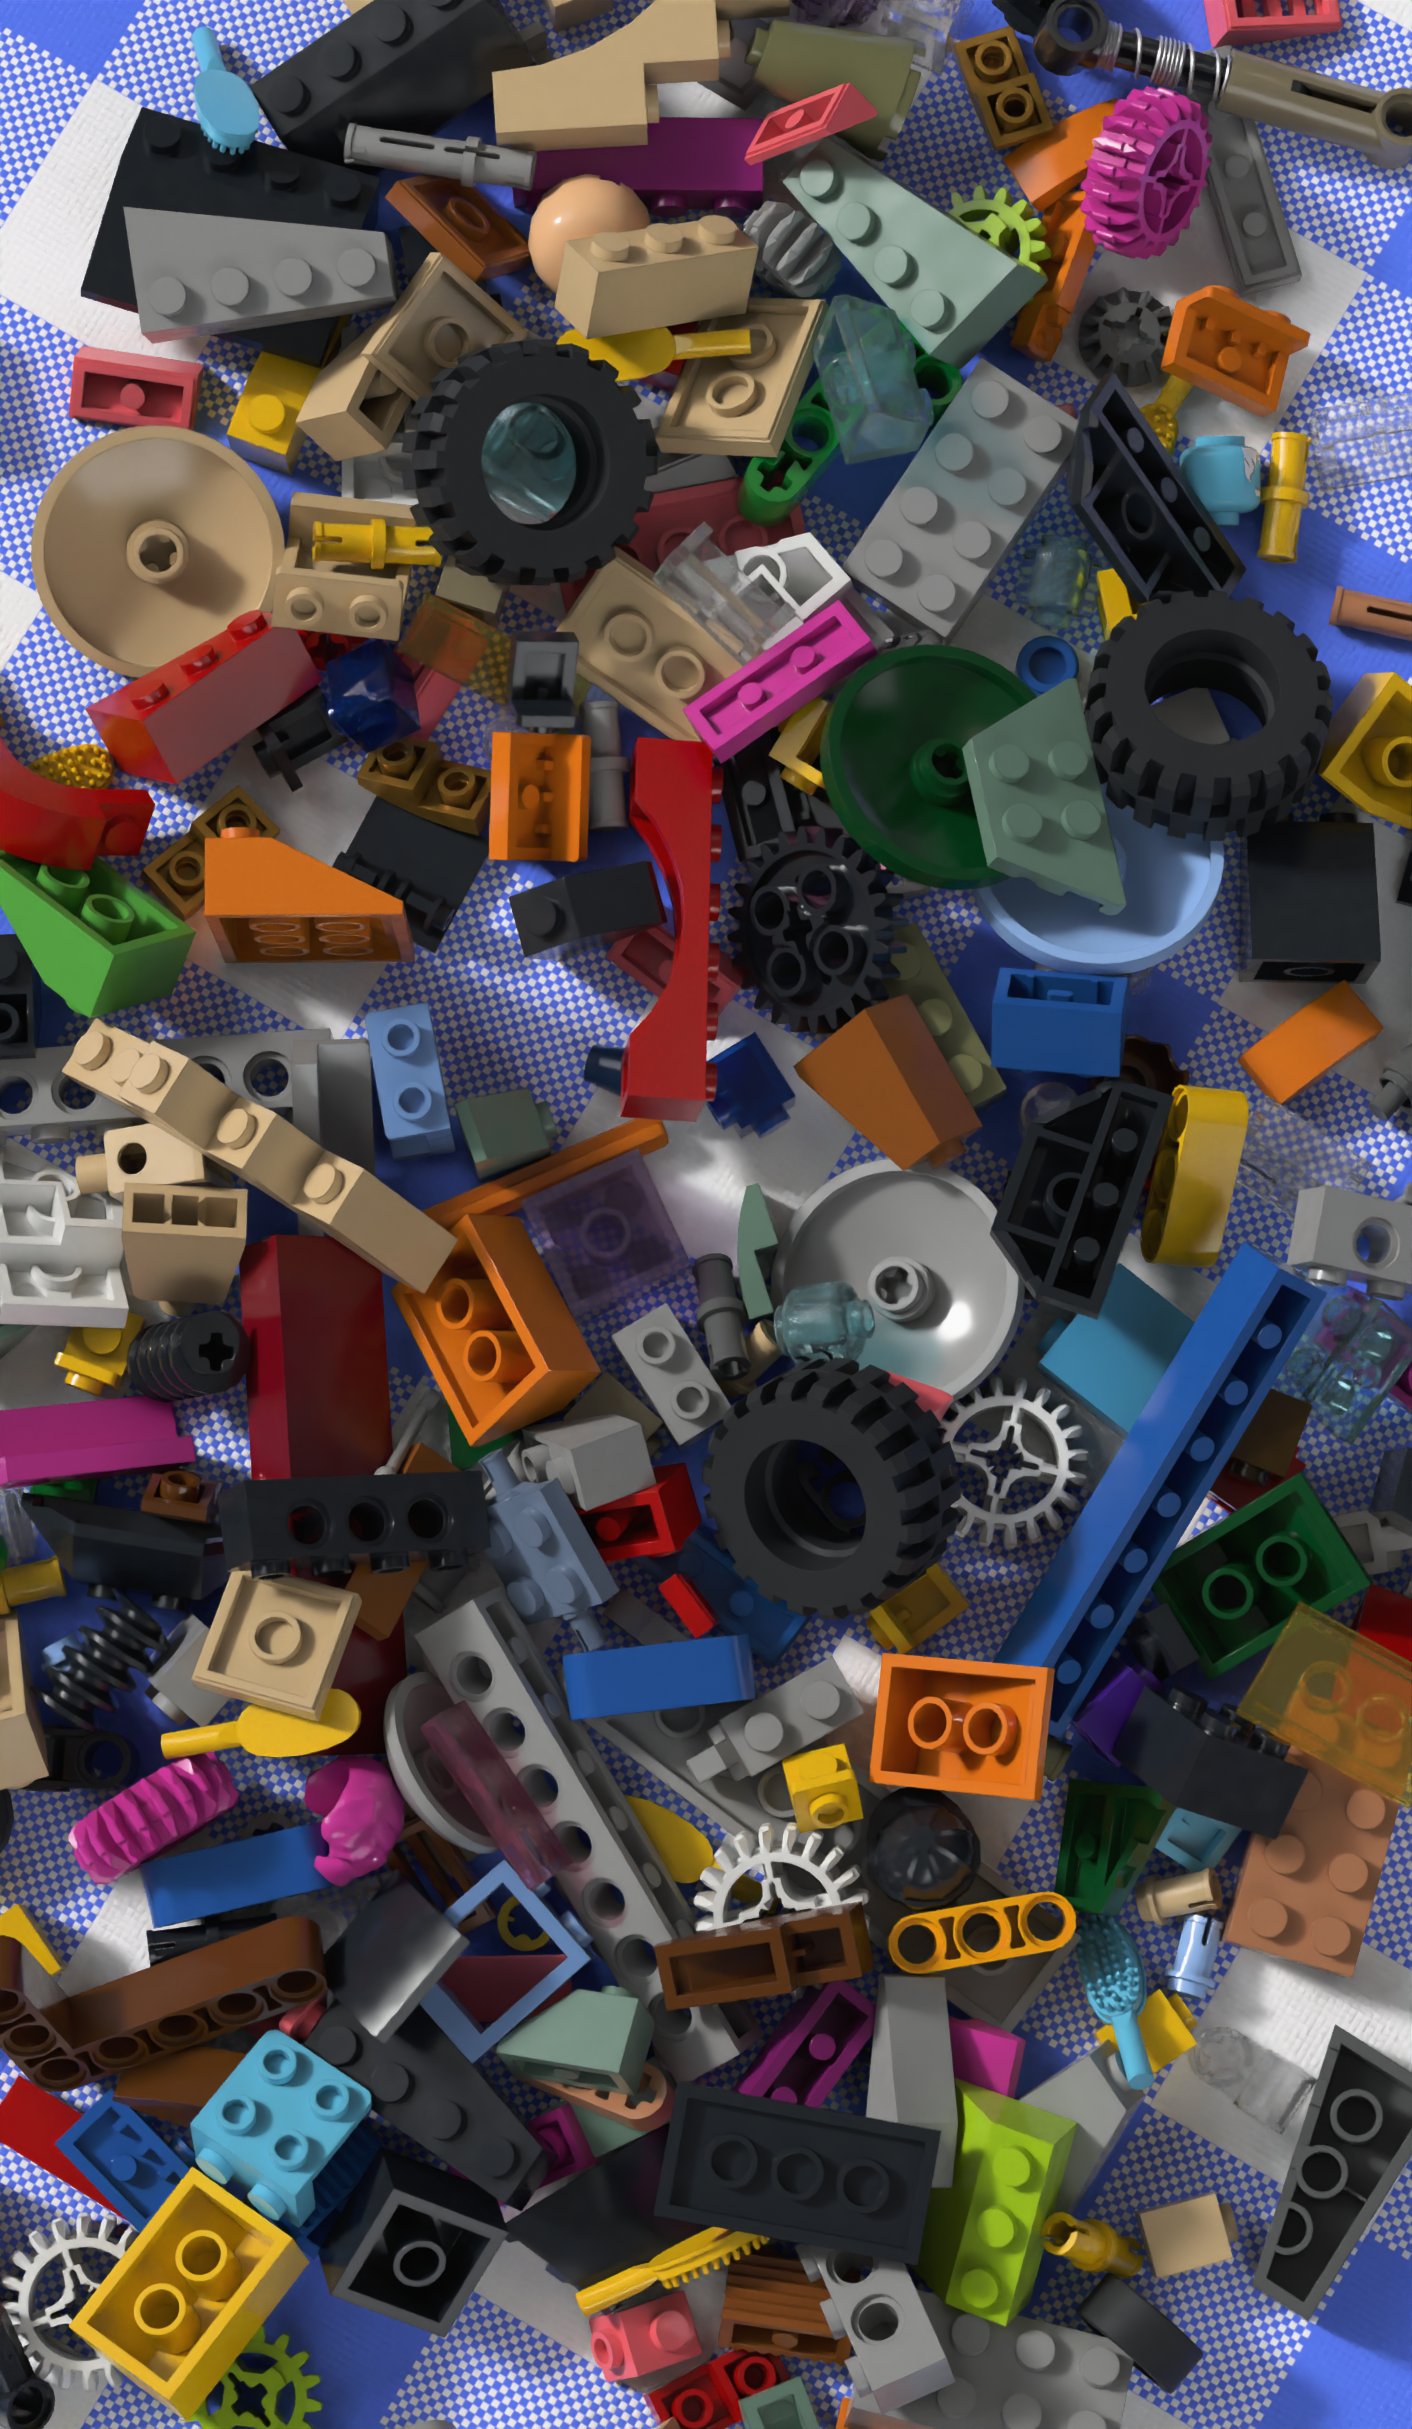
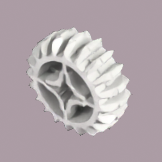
(1032, 1470)
(777, 1879)
(75, 2273)

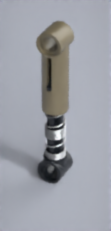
(1237, 84)

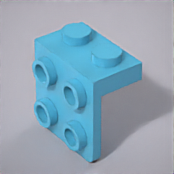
(278, 2125)

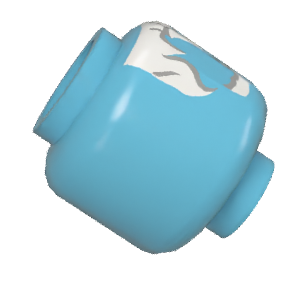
(1223, 476)

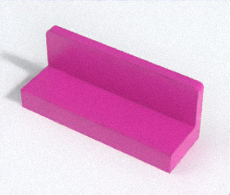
(780, 681)
(90, 1441)

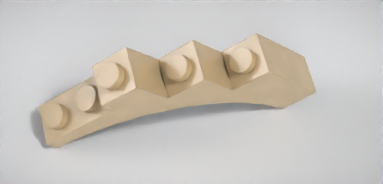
(603, 91)
(263, 1151)

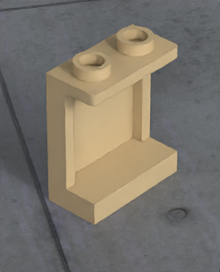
(335, 594)

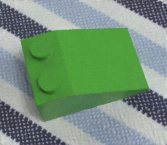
(93, 934)

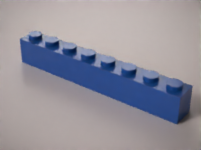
(1161, 1475)

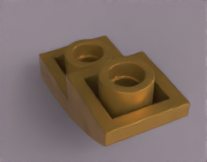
(1002, 88)
(423, 783)
(179, 871)

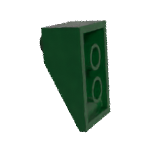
(1251, 1569)

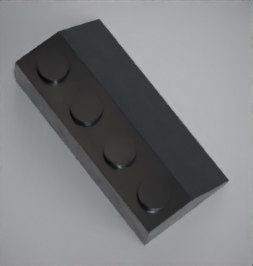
(390, 69)

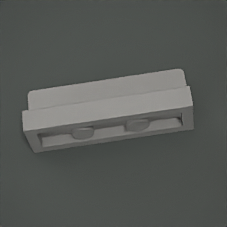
(334, 1101)

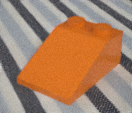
(961, 1726)

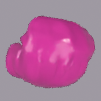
(360, 1815)

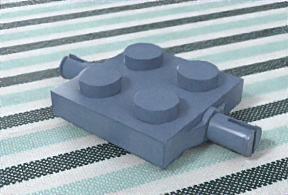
(544, 1552)

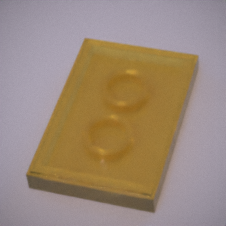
(1338, 1701)

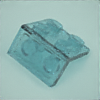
(1347, 1360)

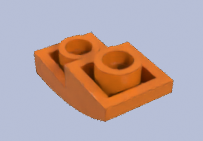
(1056, 162)
(1310, 1043)

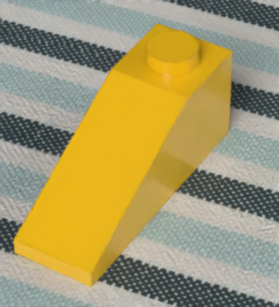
(269, 405)

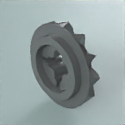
(1100, 345)

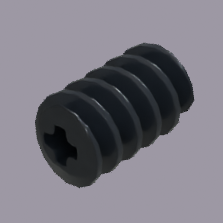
(189, 1357)
(103, 1664)

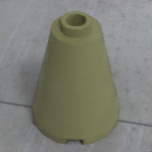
(809, 59)

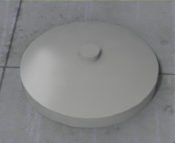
(921, 1259)

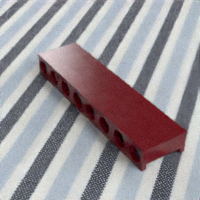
(323, 1412)

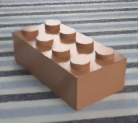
(1317, 1882)

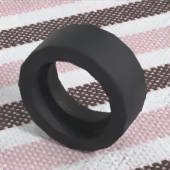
(1141, 2331)

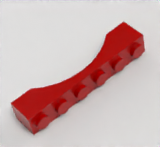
(672, 812)

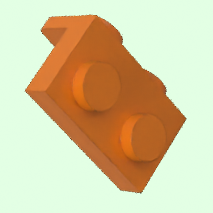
(1231, 348)
(539, 796)

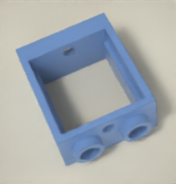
(564, 1930)

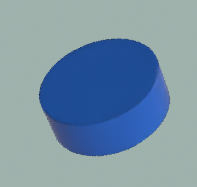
(1046, 663)

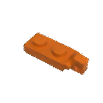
(1072, 250)

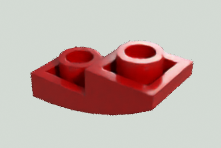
(711, 2392)

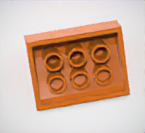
(291, 908)

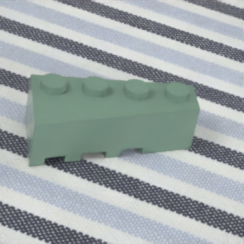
(920, 260)

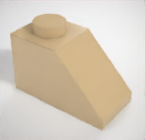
(353, 404)

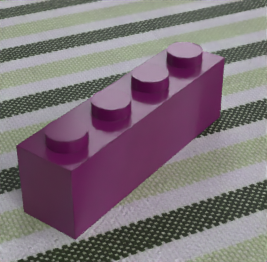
(682, 168)
(811, 2046)

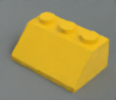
(190, 2293)

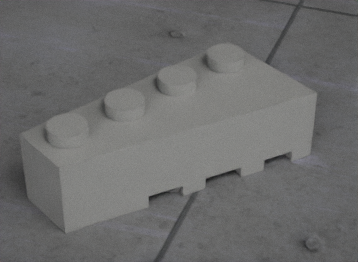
(243, 274)

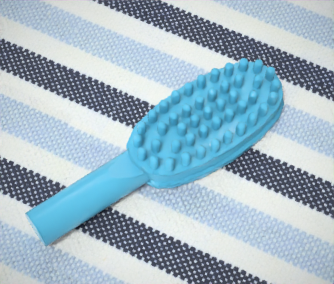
(222, 99)
(1116, 1990)

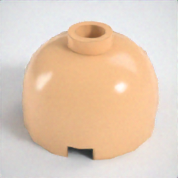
(579, 210)

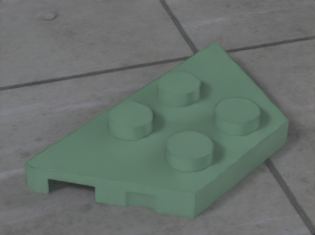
(1044, 800)

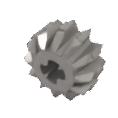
(792, 251)

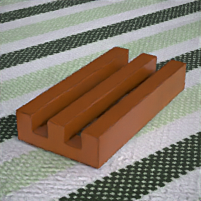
(455, 1862)

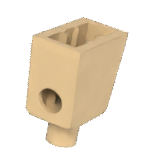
(147, 1157)
(182, 1243)

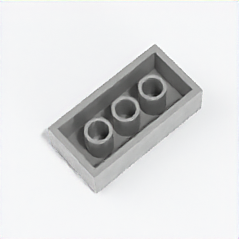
(963, 502)
(1008, 2377)

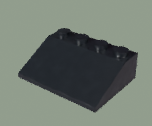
(177, 170)

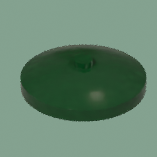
(900, 765)

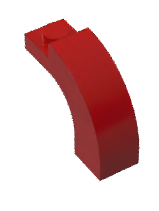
(67, 823)

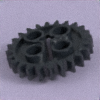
(816, 929)

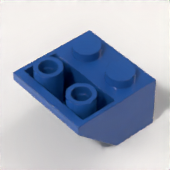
(1060, 1022)

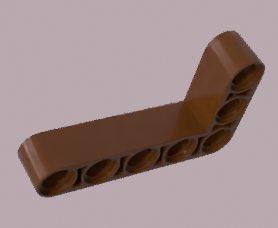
(154, 2011)

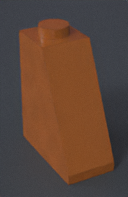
(893, 1085)

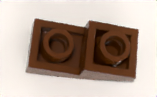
(182, 1496)

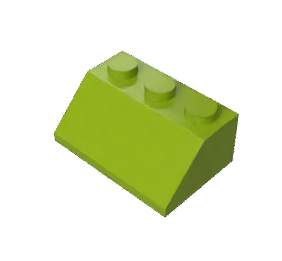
(986, 2229)

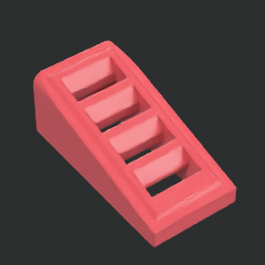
(1243, 27)

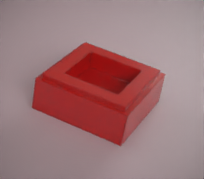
(689, 1604)

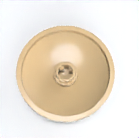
(153, 546)

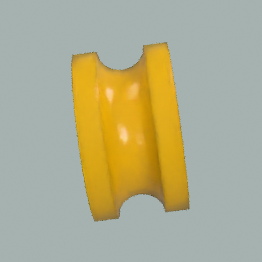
(522, 1941)

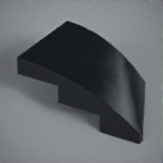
(604, 2219)

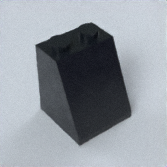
(1309, 902)

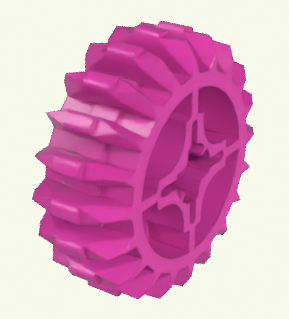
(1146, 172)
(153, 1816)

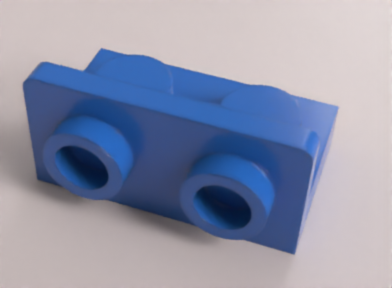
(127, 2158)

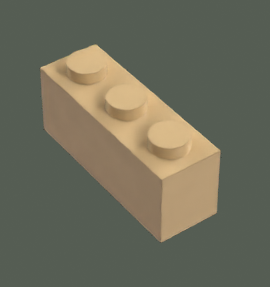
(655, 276)

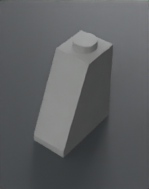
(1098, 2098)

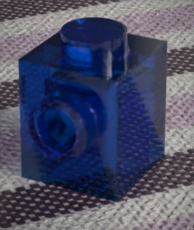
(372, 696)
(750, 1090)

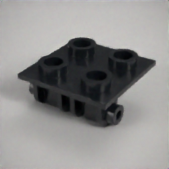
(416, 863)

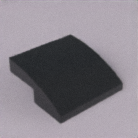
(763, 803)
(392, 1956)

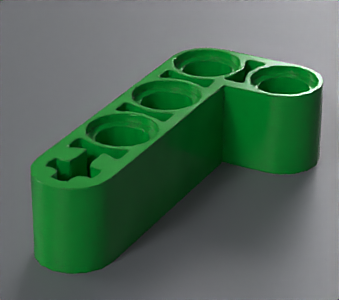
(813, 420)

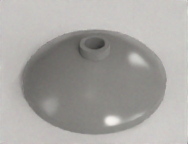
(420, 1771)

